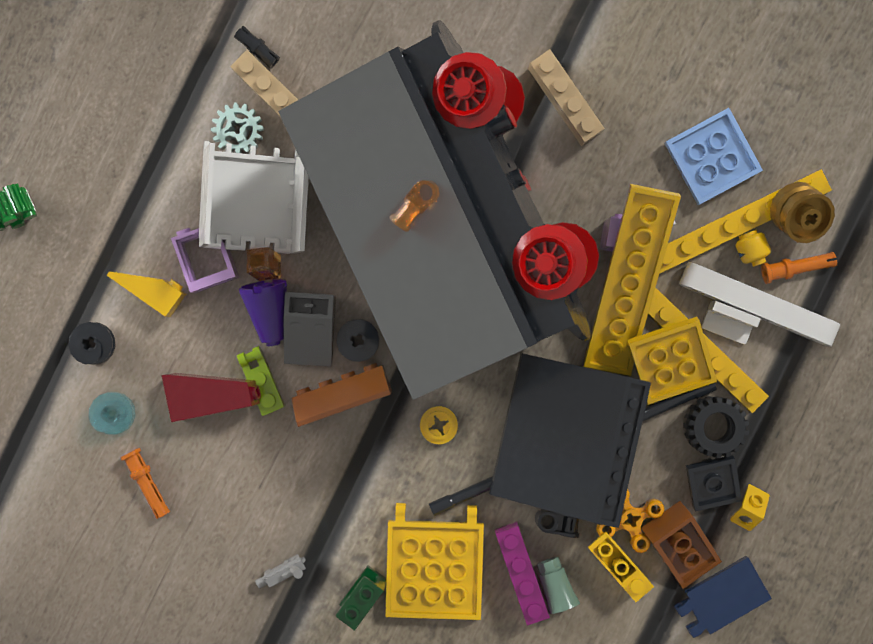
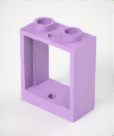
(186, 235)

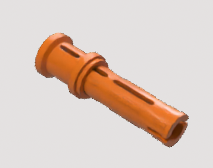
(787, 268)
(140, 472)

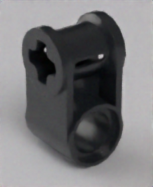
(560, 525)

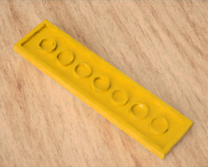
(631, 277)

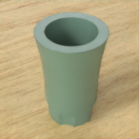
(556, 586)

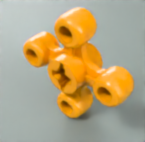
(635, 527)

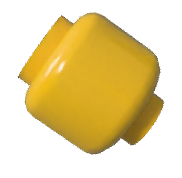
(753, 248)

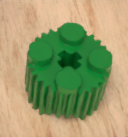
(15, 207)

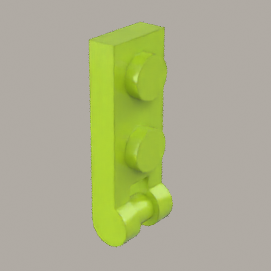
(270, 395)

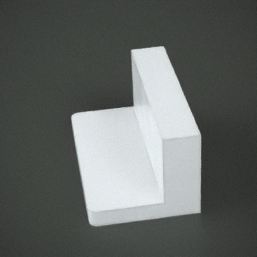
(729, 322)

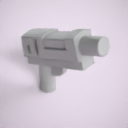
(291, 567)

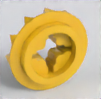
(449, 428)

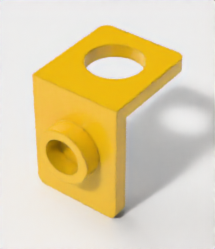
(753, 506)

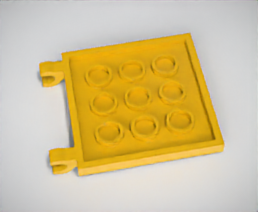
(434, 567)

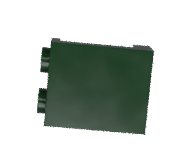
(361, 597)

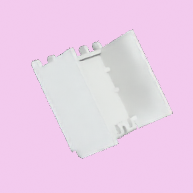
(252, 200)

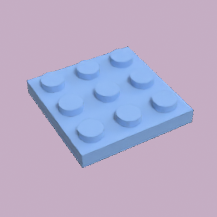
(713, 156)

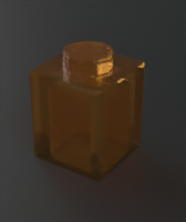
(263, 264)

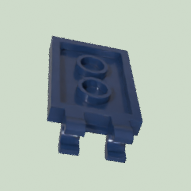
(723, 597)

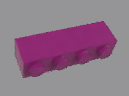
(521, 573)

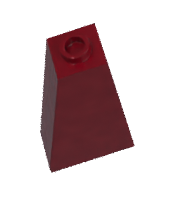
(202, 395)

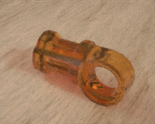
(414, 205)

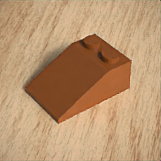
(681, 544)

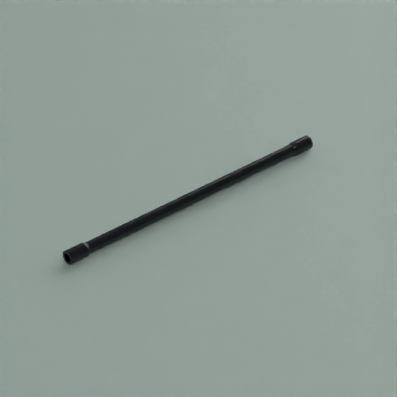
(450, 501)

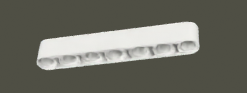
(759, 304)

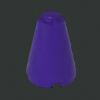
(266, 308)

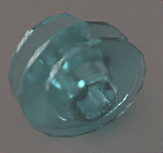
(107, 402)

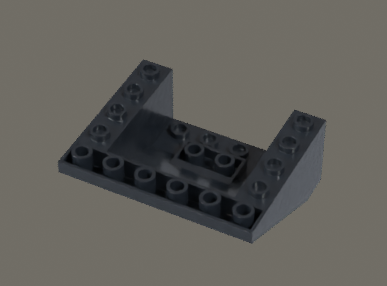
(570, 439)

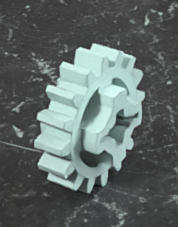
(246, 125)

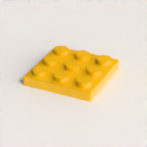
(673, 359)

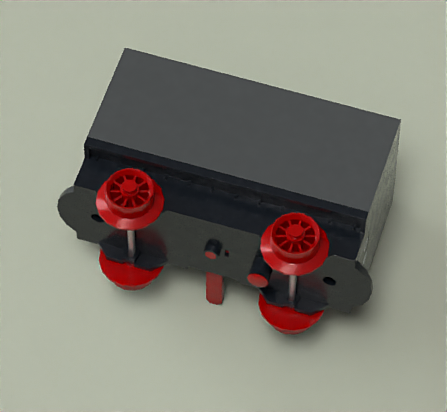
(479, 263)

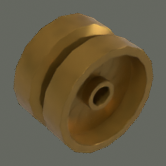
(802, 212)

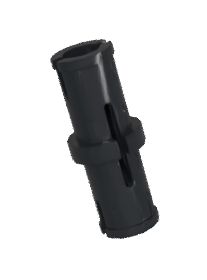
(256, 47)

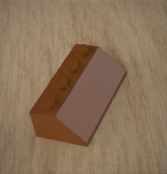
(340, 395)

